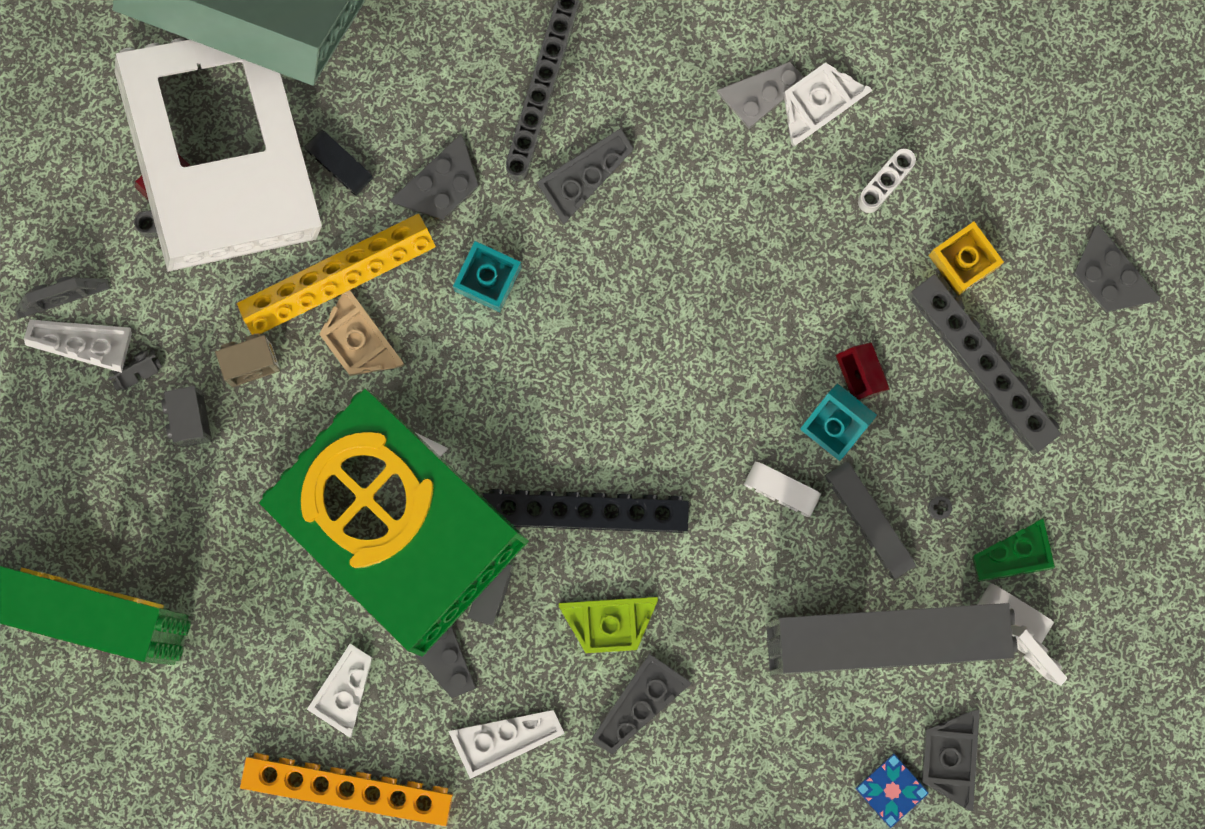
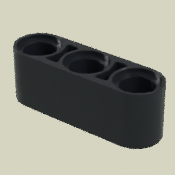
(339, 162)

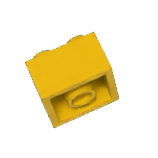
(966, 258)

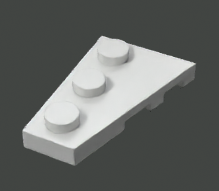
(1037, 655)
(343, 690)

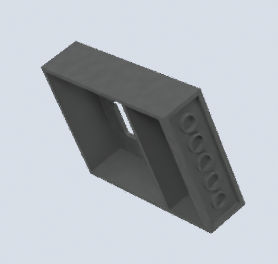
(891, 639)

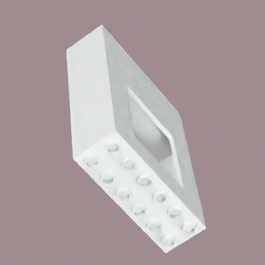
(224, 204)

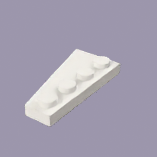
(83, 342)
(500, 741)

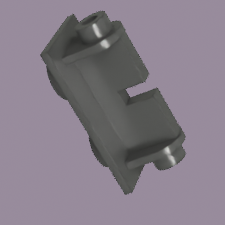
(143, 364)

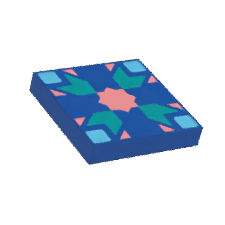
(891, 790)

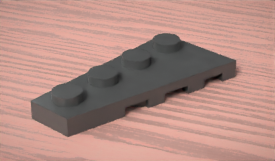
(579, 178)

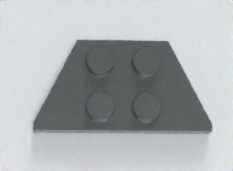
(441, 184)
(1111, 276)
(64, 291)
(952, 758)

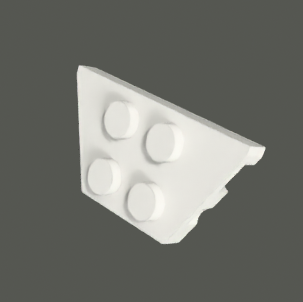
(819, 99)

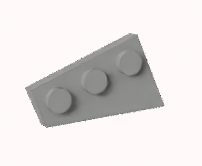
(759, 94)

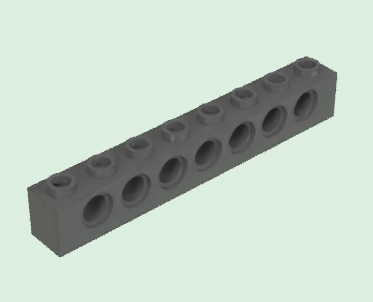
(985, 378)

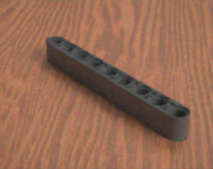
(540, 85)

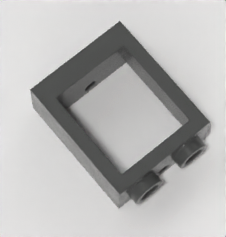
(489, 603)

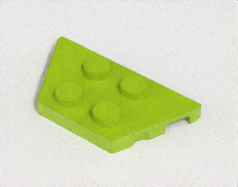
(609, 623)

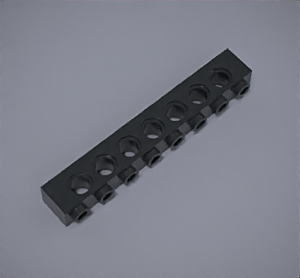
(649, 522)

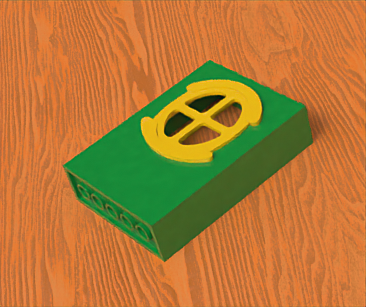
(429, 559)

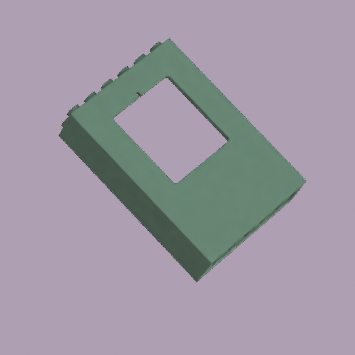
(275, 34)

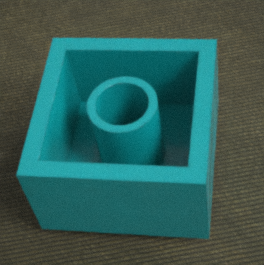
(487, 276)
(838, 422)

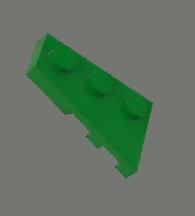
(1017, 555)

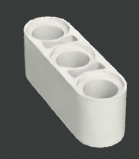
(891, 170)
(783, 488)
(1024, 614)

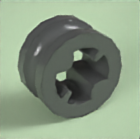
(935, 501)

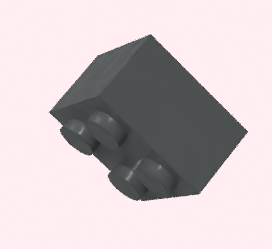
(186, 416)

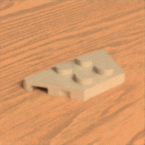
(357, 339)

